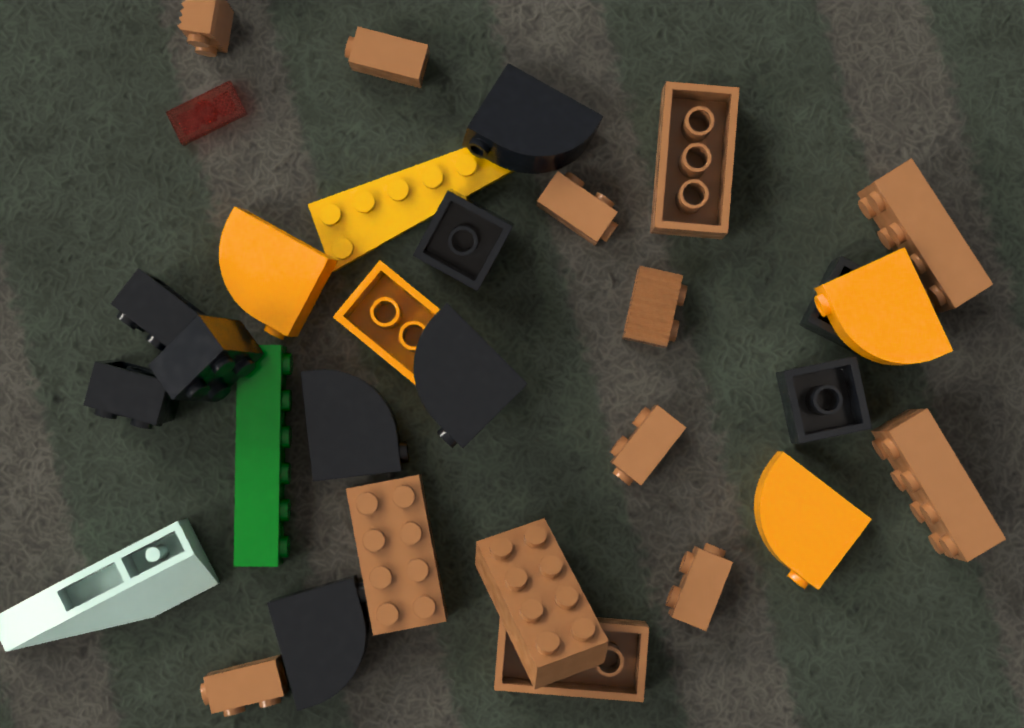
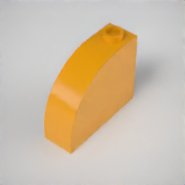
(271, 272)
(884, 312)
(804, 521)

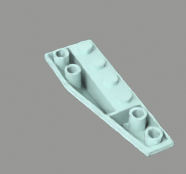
(115, 590)

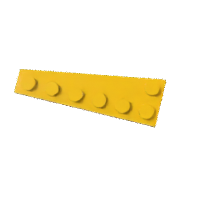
(385, 208)

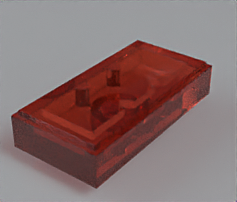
(206, 113)

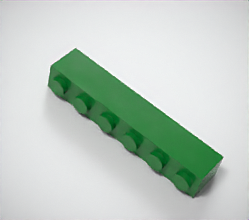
(261, 461)

